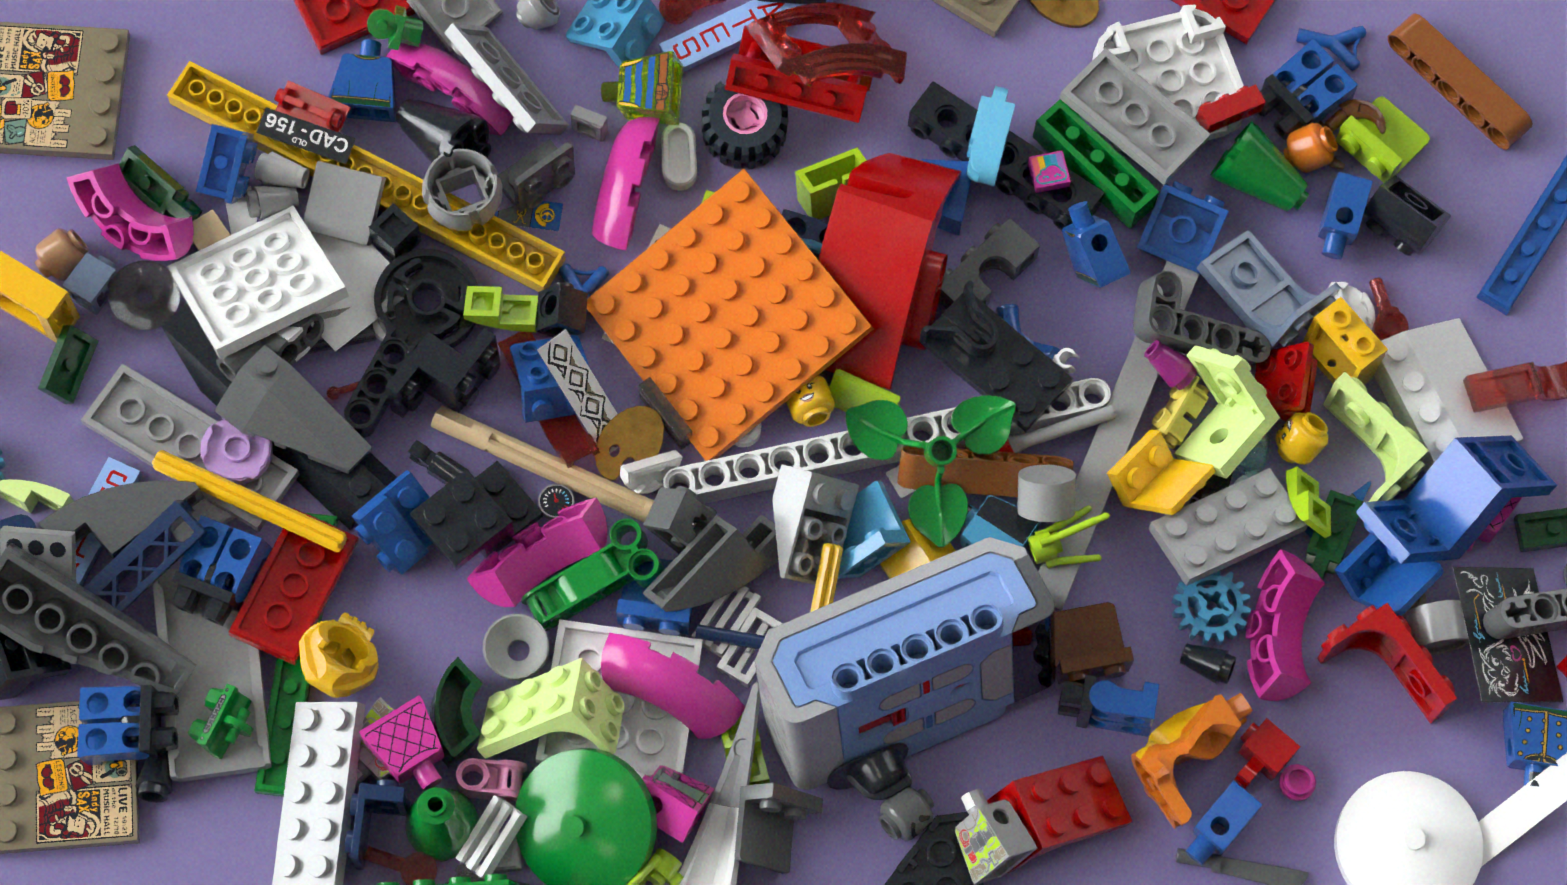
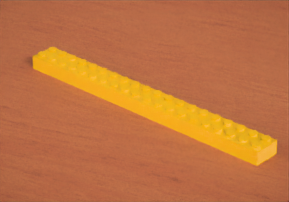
(493, 244)

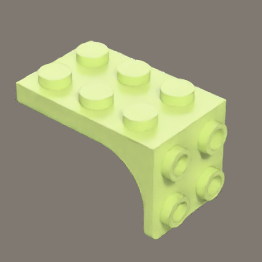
(1378, 429)
(561, 700)

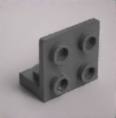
(538, 174)
(767, 824)

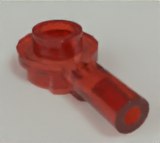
(680, 10)
(1390, 319)
(413, 867)

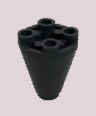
(442, 129)

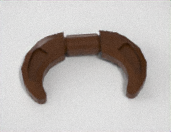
(1358, 109)

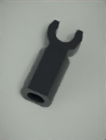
(437, 464)

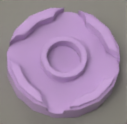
(235, 454)

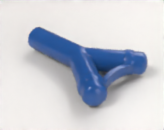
(1336, 43)
(595, 280)

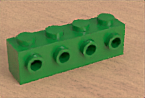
(1092, 158)

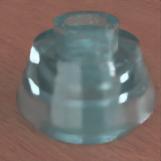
(1256, 459)

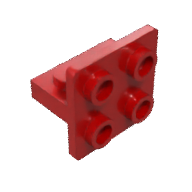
(1289, 378)

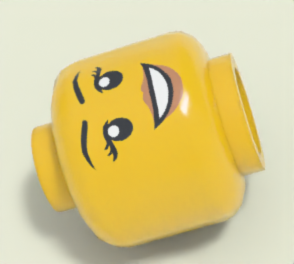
(812, 403)
(1302, 438)

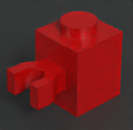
(1265, 750)

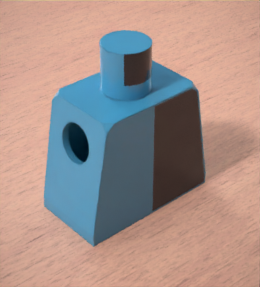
(999, 521)

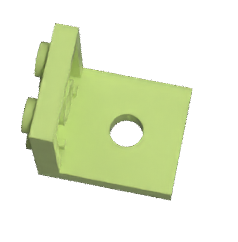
(1240, 415)

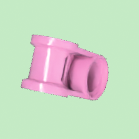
(495, 778)

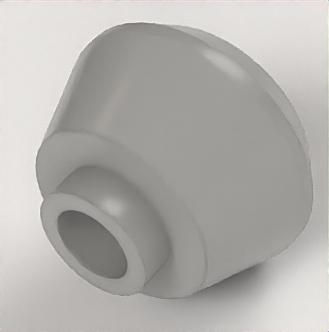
(538, 13)

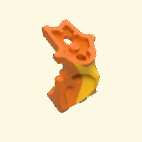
(1193, 733)

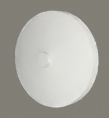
(1408, 833)

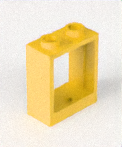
(34, 299)
(1357, 356)

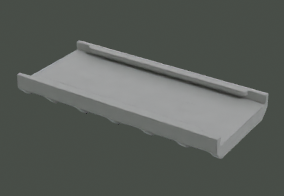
(219, 662)

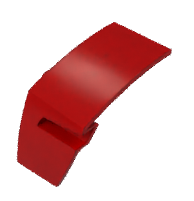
(884, 256)

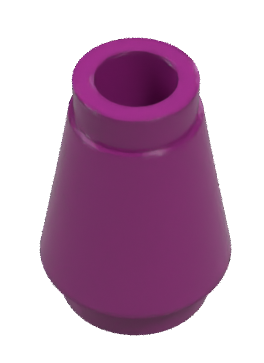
(1171, 365)

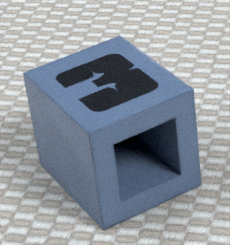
(91, 282)

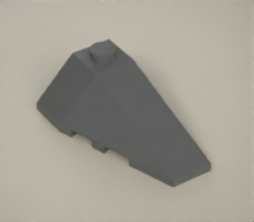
(280, 405)

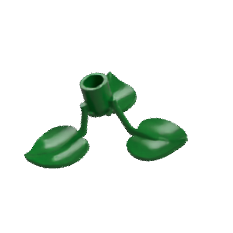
(936, 510)

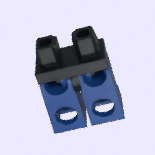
(1306, 89)
(218, 570)
(1109, 706)
(125, 723)

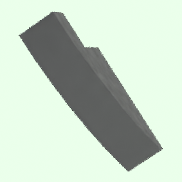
(120, 512)
(715, 564)

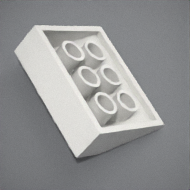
(1426, 387)

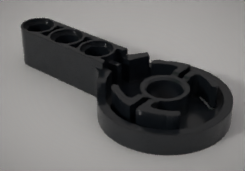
(403, 334)

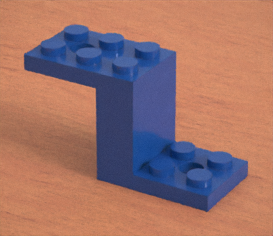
(1455, 499)

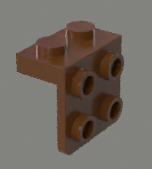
(1090, 644)

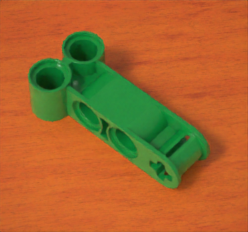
(594, 577)

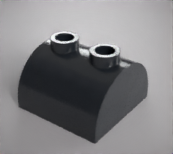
(1405, 215)

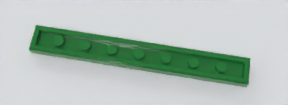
(287, 689)

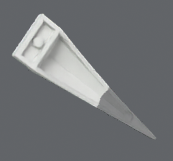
(713, 849)

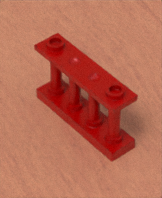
(756, 76)

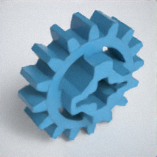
(1224, 613)

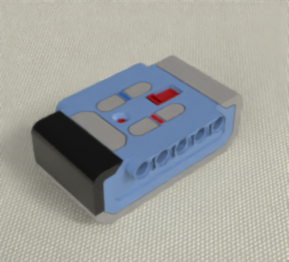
(907, 660)

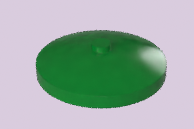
(586, 819)

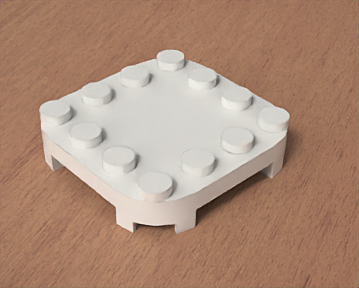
(1180, 57)

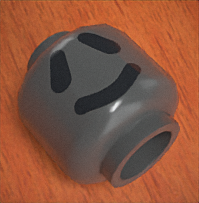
(906, 814)

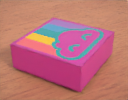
(1049, 171)

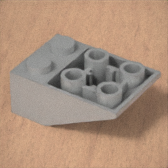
(807, 514)

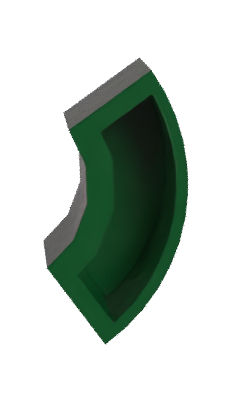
(452, 711)

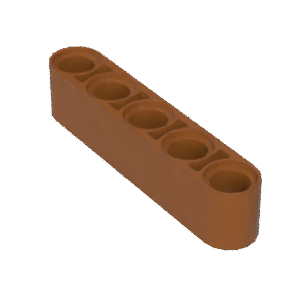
(1460, 81)
(973, 472)

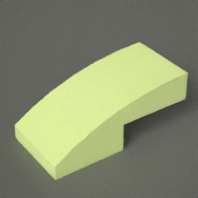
(28, 493)

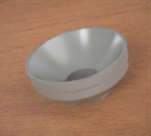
(505, 633)

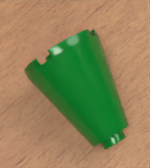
(1260, 170)
(440, 822)

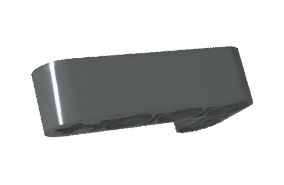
(1201, 329)
(1550, 615)

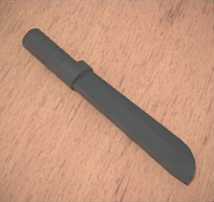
(1247, 870)

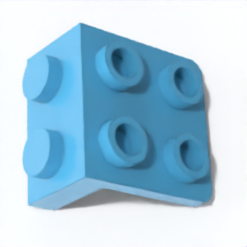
(617, 27)

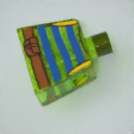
(648, 88)

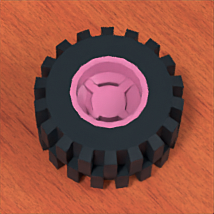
(743, 127)

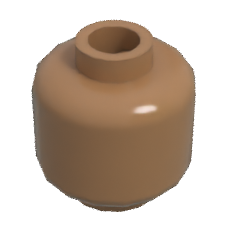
(60, 253)

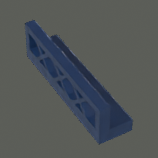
(140, 548)

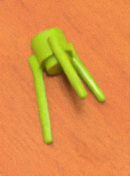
(1047, 543)
(659, 870)

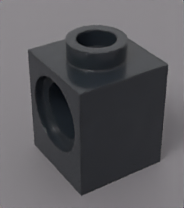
(394, 232)
(561, 309)

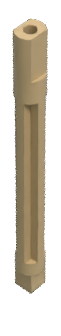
(541, 463)

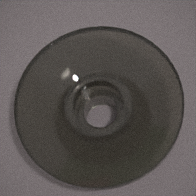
(140, 278)

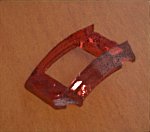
(862, 56)

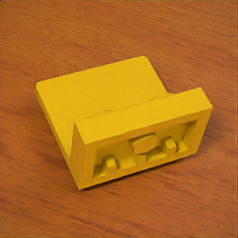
(1153, 479)

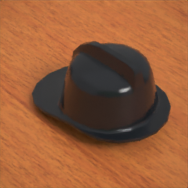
(875, 775)

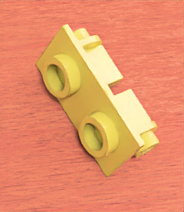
(1170, 418)

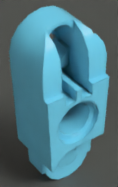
(989, 137)

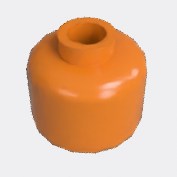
(1310, 147)

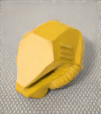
(339, 656)

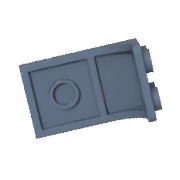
(1262, 290)

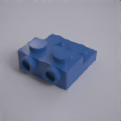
(1183, 226)
(390, 527)

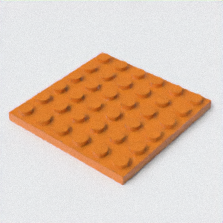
(728, 315)

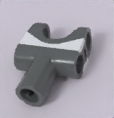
(288, 343)

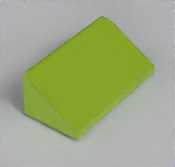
(853, 391)

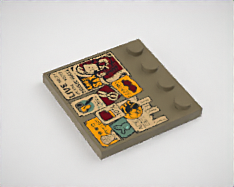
(61, 89)
(54, 796)

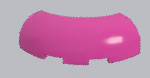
(440, 70)
(624, 172)
(126, 219)
(540, 553)
(1278, 627)
(669, 684)

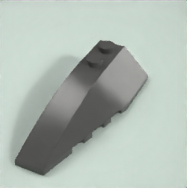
(71, 623)

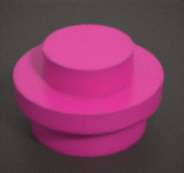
(1297, 782)

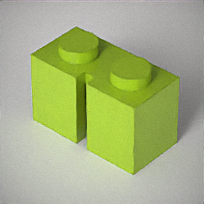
(819, 182)

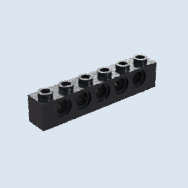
(941, 105)

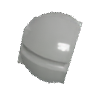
(454, 173)

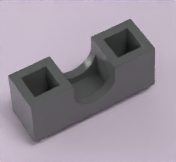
(1005, 249)

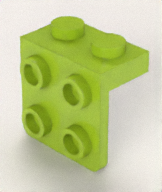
(1387, 152)

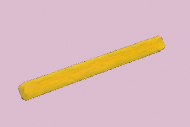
(250, 501)

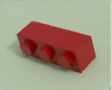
(1230, 108)

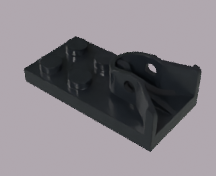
(995, 358)

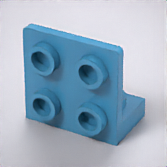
(872, 532)

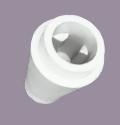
(280, 171)

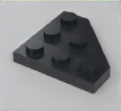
(935, 857)

